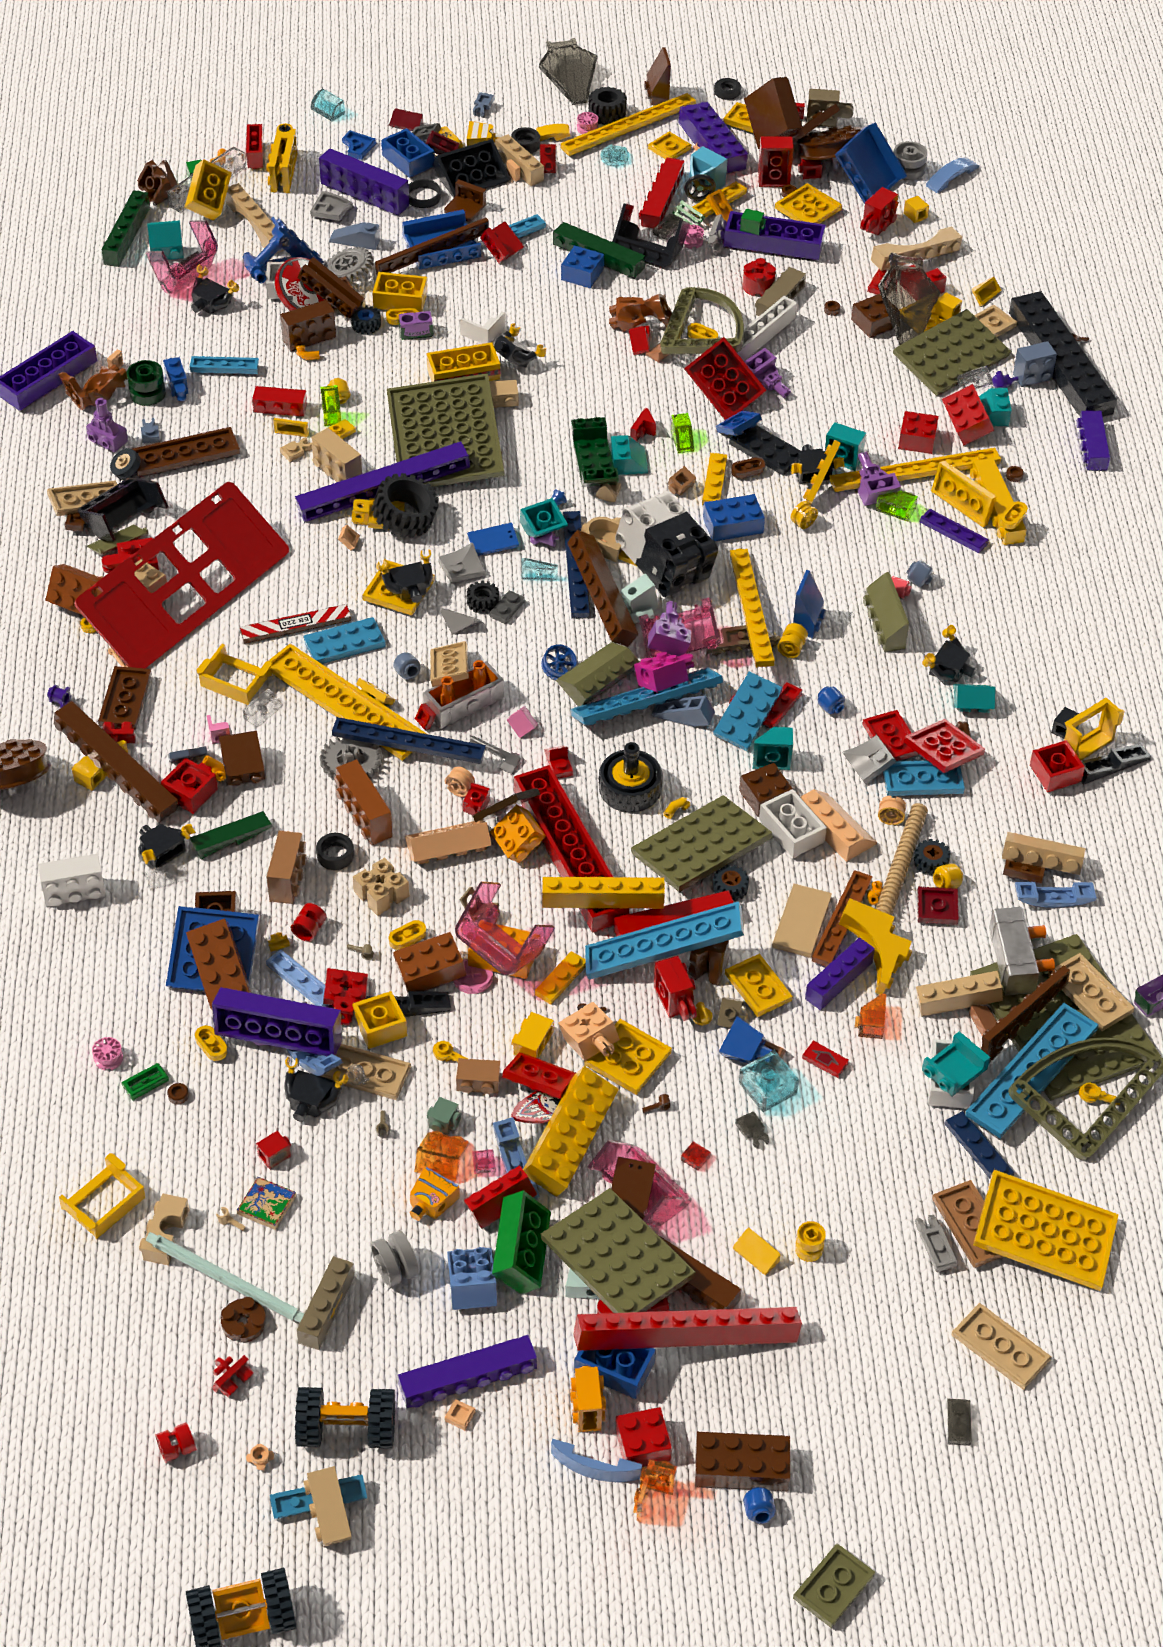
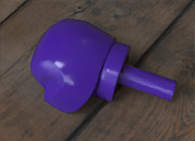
(1003, 381)

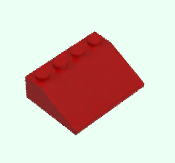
(725, 379)

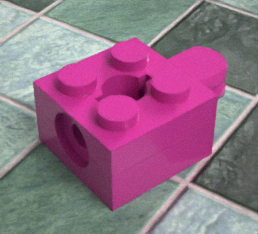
(663, 671)

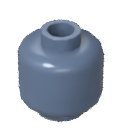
(920, 573)
(407, 665)

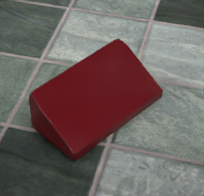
(405, 119)
(440, 143)

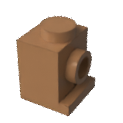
(681, 481)

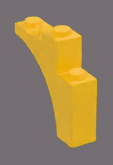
(877, 930)

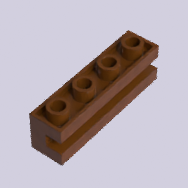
(331, 288)

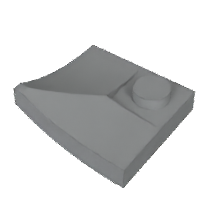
(330, 206)
(462, 564)
(869, 759)

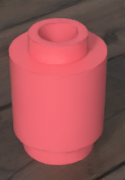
(902, 586)

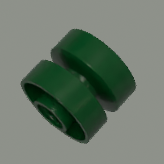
(146, 382)

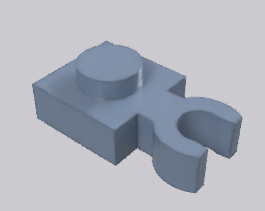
(483, 102)
(149, 432)

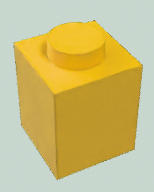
(916, 209)
(948, 306)

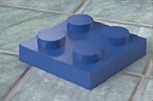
(738, 423)

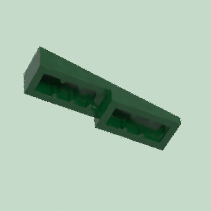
(222, 836)

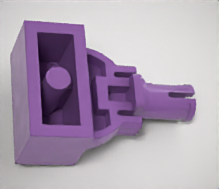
(764, 368)
(104, 430)
(874, 481)
(669, 633)

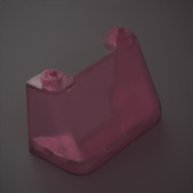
(701, 622)

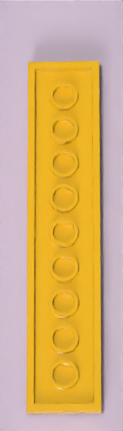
(335, 693)

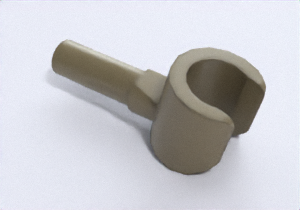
(366, 950)
(382, 1125)

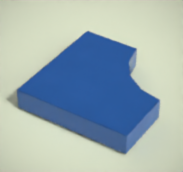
(358, 144)

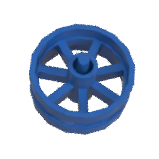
(558, 661)

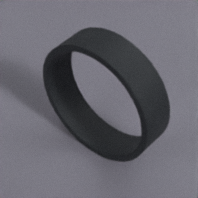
(427, 203)

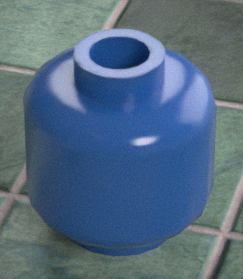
(831, 700)
(759, 1505)

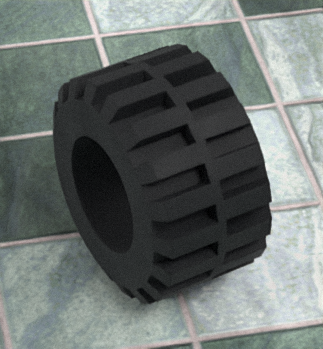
(608, 104)

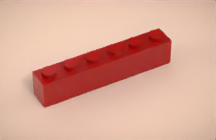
(662, 192)
(651, 917)

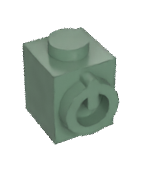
(444, 1116)

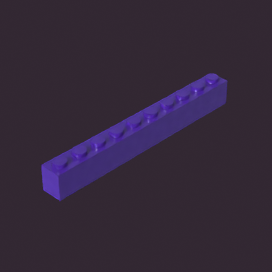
(365, 486)

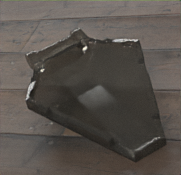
(569, 69)
(908, 296)

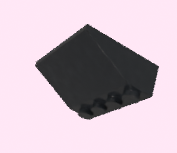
(474, 164)

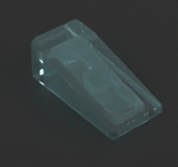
(538, 570)

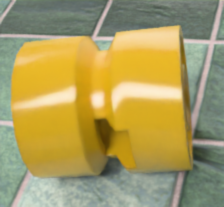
(792, 640)
(810, 1241)

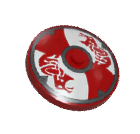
(292, 290)

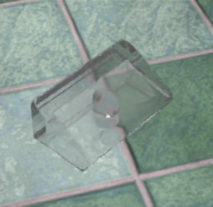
(979, 378)
(262, 708)
(166, 875)

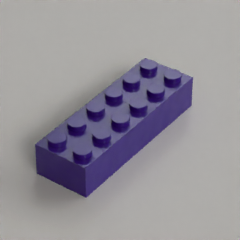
(709, 130)
(364, 181)
(778, 237)
(40, 372)
(277, 1022)

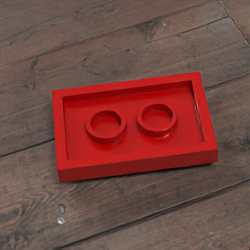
(892, 732)
(538, 1075)

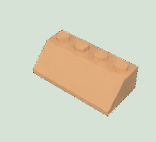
(842, 830)
(447, 841)

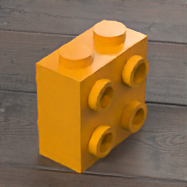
(518, 833)
(588, 1399)

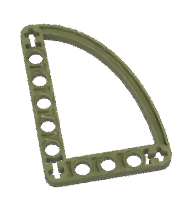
(671, 340)
(1078, 1138)

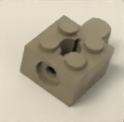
(822, 100)

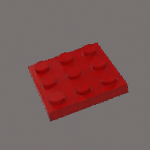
(944, 745)

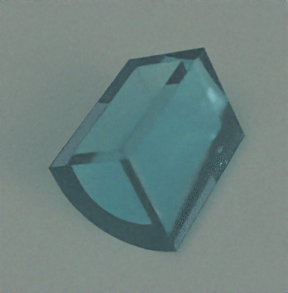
(327, 105)

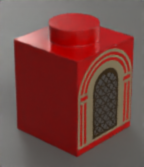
(273, 1149)

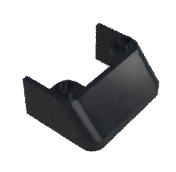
(627, 236)
(121, 503)

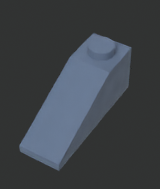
(358, 235)
(686, 711)

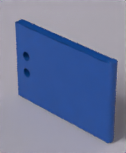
(494, 539)

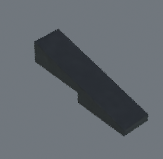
(1116, 761)
(423, 1002)

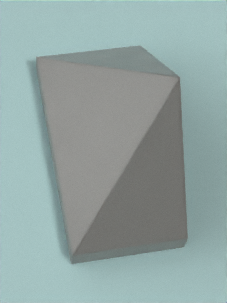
(457, 621)

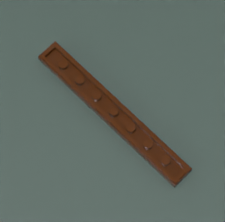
(439, 243)

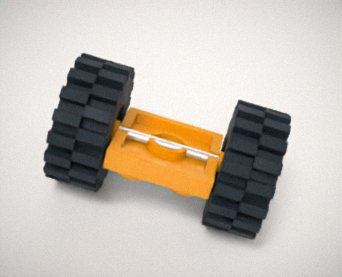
(312, 1414)
(241, 1609)

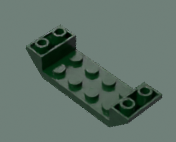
(593, 452)

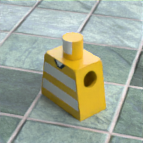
(480, 132)

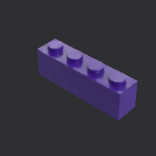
(1093, 440)
(839, 973)

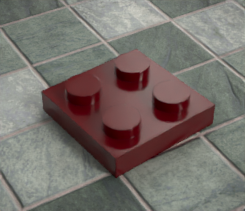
(937, 905)

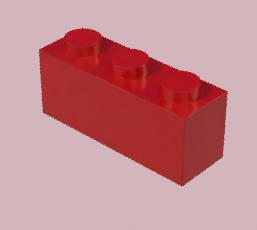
(254, 146)
(279, 401)
(487, 1203)

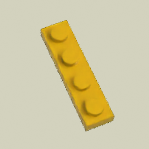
(730, 192)
(823, 467)
(714, 477)

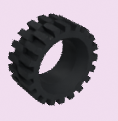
(408, 491)

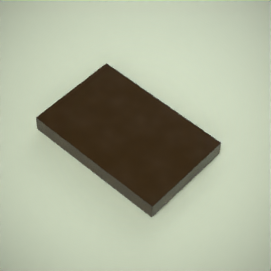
(506, 804)

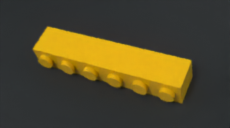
(989, 477)
(603, 892)

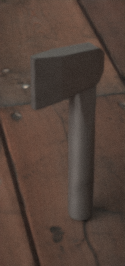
(511, 759)

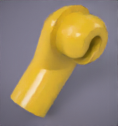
(676, 804)

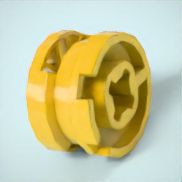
(803, 514)

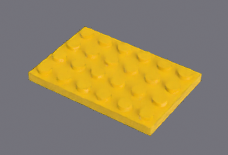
(1046, 1230)

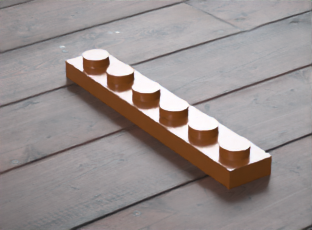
(835, 933)

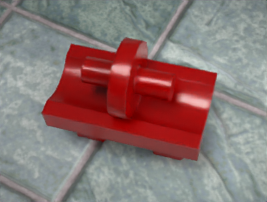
(548, 157)
(125, 733)
(225, 1383)

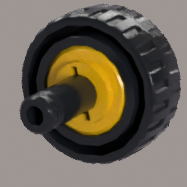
(630, 779)

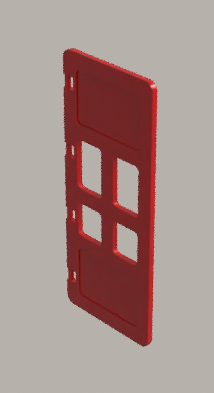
(134, 618)

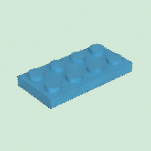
(344, 641)
(747, 711)
(921, 778)

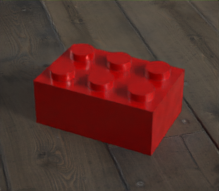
(775, 161)
(968, 414)

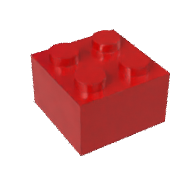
(918, 432)
(1057, 766)
(643, 1436)

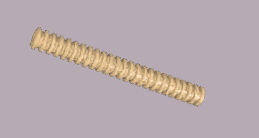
(902, 858)

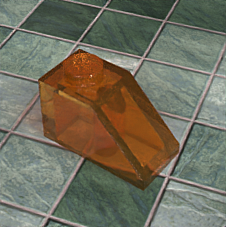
(872, 1018)

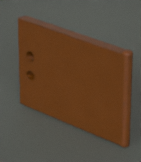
(634, 1183)

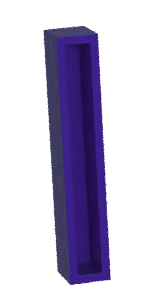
(467, 1372)

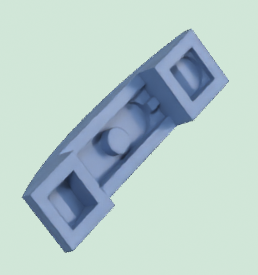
(951, 170)
(1055, 897)
(315, 1063)
(510, 1147)
(594, 1469)

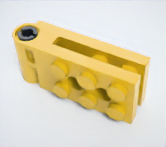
(282, 158)

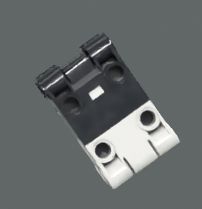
(666, 543)

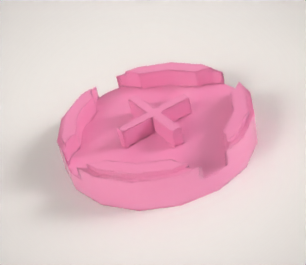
(476, 980)

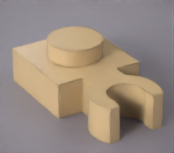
(295, 450)

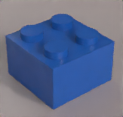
(582, 267)

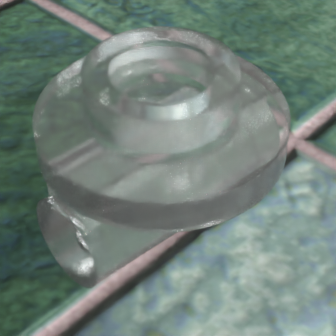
(356, 1075)

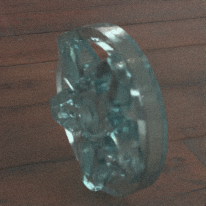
(615, 154)

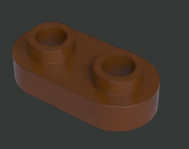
(748, 467)

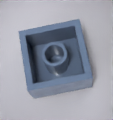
(1034, 364)

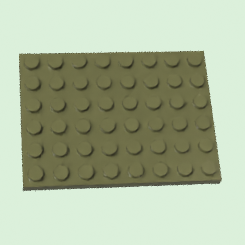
(443, 414)
(1086, 1066)

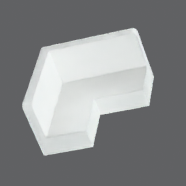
(484, 333)

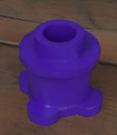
(59, 695)

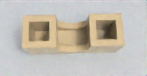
(168, 1212)

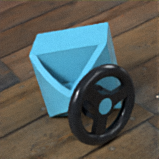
(706, 173)

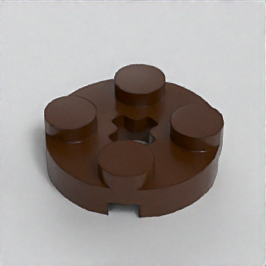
(243, 1308)

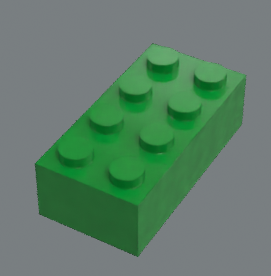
(519, 1244)

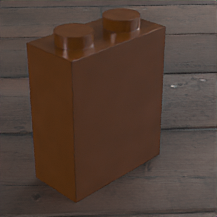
(242, 758)

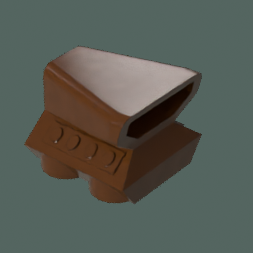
(156, 180)
(710, 960)

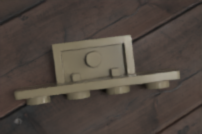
(736, 639)

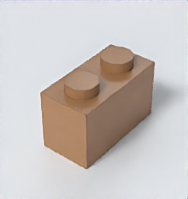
(478, 1076)

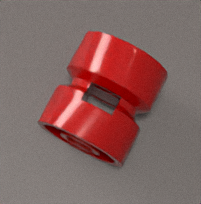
(308, 922)
(183, 1438)

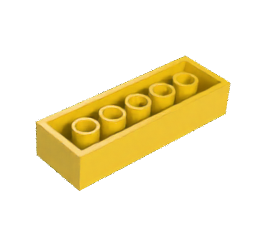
(570, 1131)

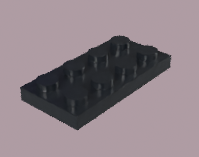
(764, 445)

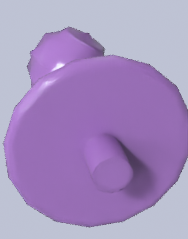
(548, 538)

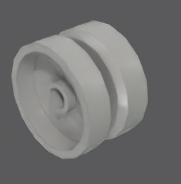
(912, 158)
(394, 1258)

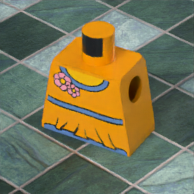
(432, 1195)

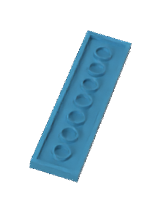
(642, 697)
(664, 940)
(995, 1107)

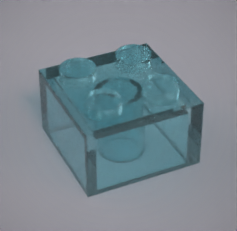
(768, 1081)

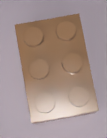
(286, 867)

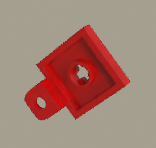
(343, 999)

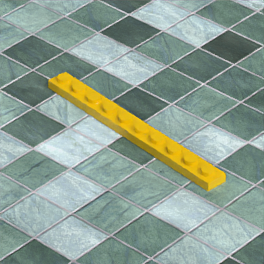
(626, 124)
(916, 469)
(751, 608)

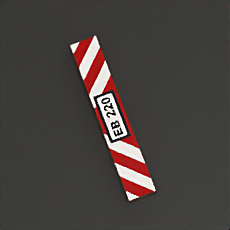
(295, 623)

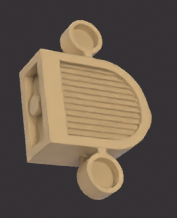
(605, 529)

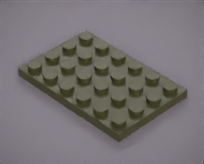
(951, 350)
(701, 843)
(617, 1254)

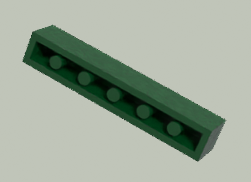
(125, 228)
(615, 256)

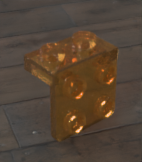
(441, 1154)
(656, 1477)

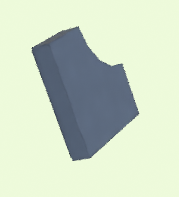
(187, 753)

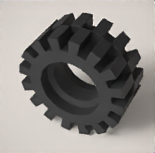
(482, 589)

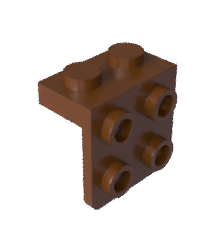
(468, 198)

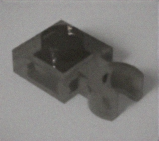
(752, 1127)

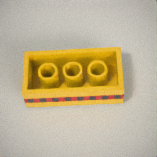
(464, 362)

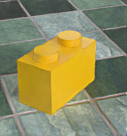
(533, 1035)

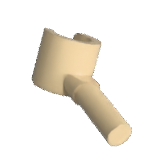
(226, 1218)

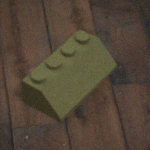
(887, 613)
(598, 673)

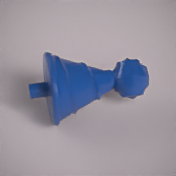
(559, 497)

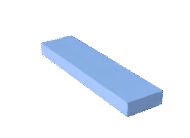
(297, 977)

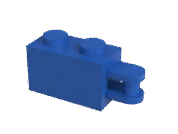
(176, 378)

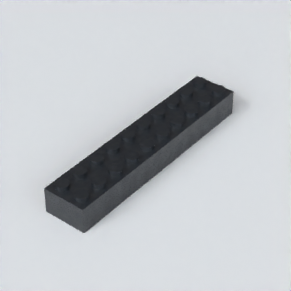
(1072, 367)

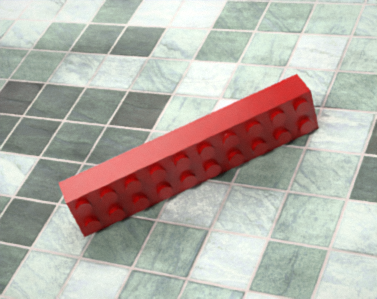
(566, 838)

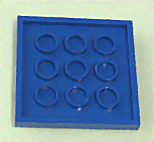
(182, 965)

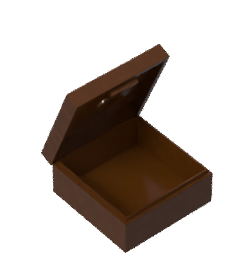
(775, 112)

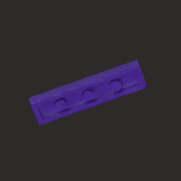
(954, 530)

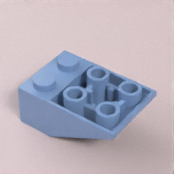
(472, 1278)

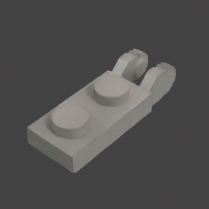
(717, 234)
(936, 1244)

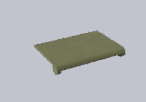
(127, 534)

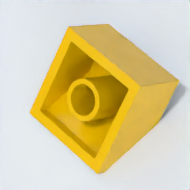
(380, 1020)

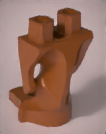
(630, 311)
(97, 386)

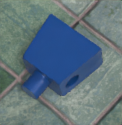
(744, 1043)

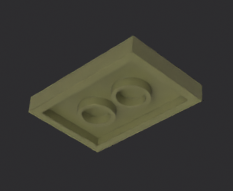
(834, 1585)

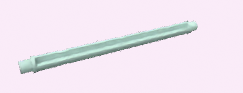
(225, 1277)

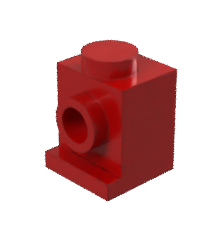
(810, 169)
(476, 799)

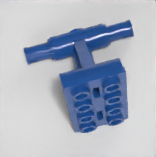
(282, 239)

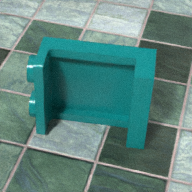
(956, 1064)

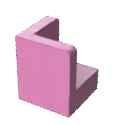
(522, 721)
(217, 730)

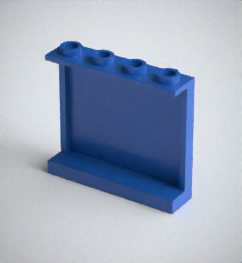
(870, 162)
(429, 227)

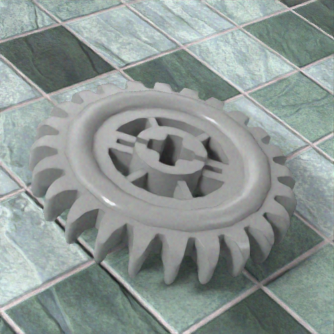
(353, 267)
(349, 751)

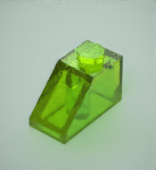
(330, 405)
(682, 433)
(897, 504)

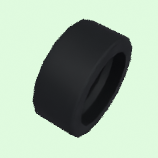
(527, 133)
(330, 840)

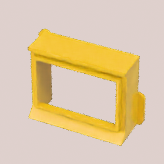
(210, 666)
(1101, 736)
(114, 1168)

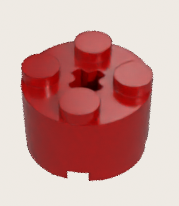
(758, 277)

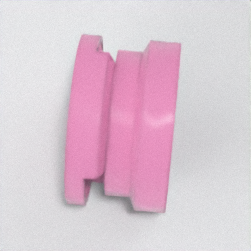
(587, 122)
(694, 237)
(107, 1054)

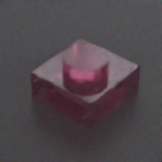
(483, 1161)

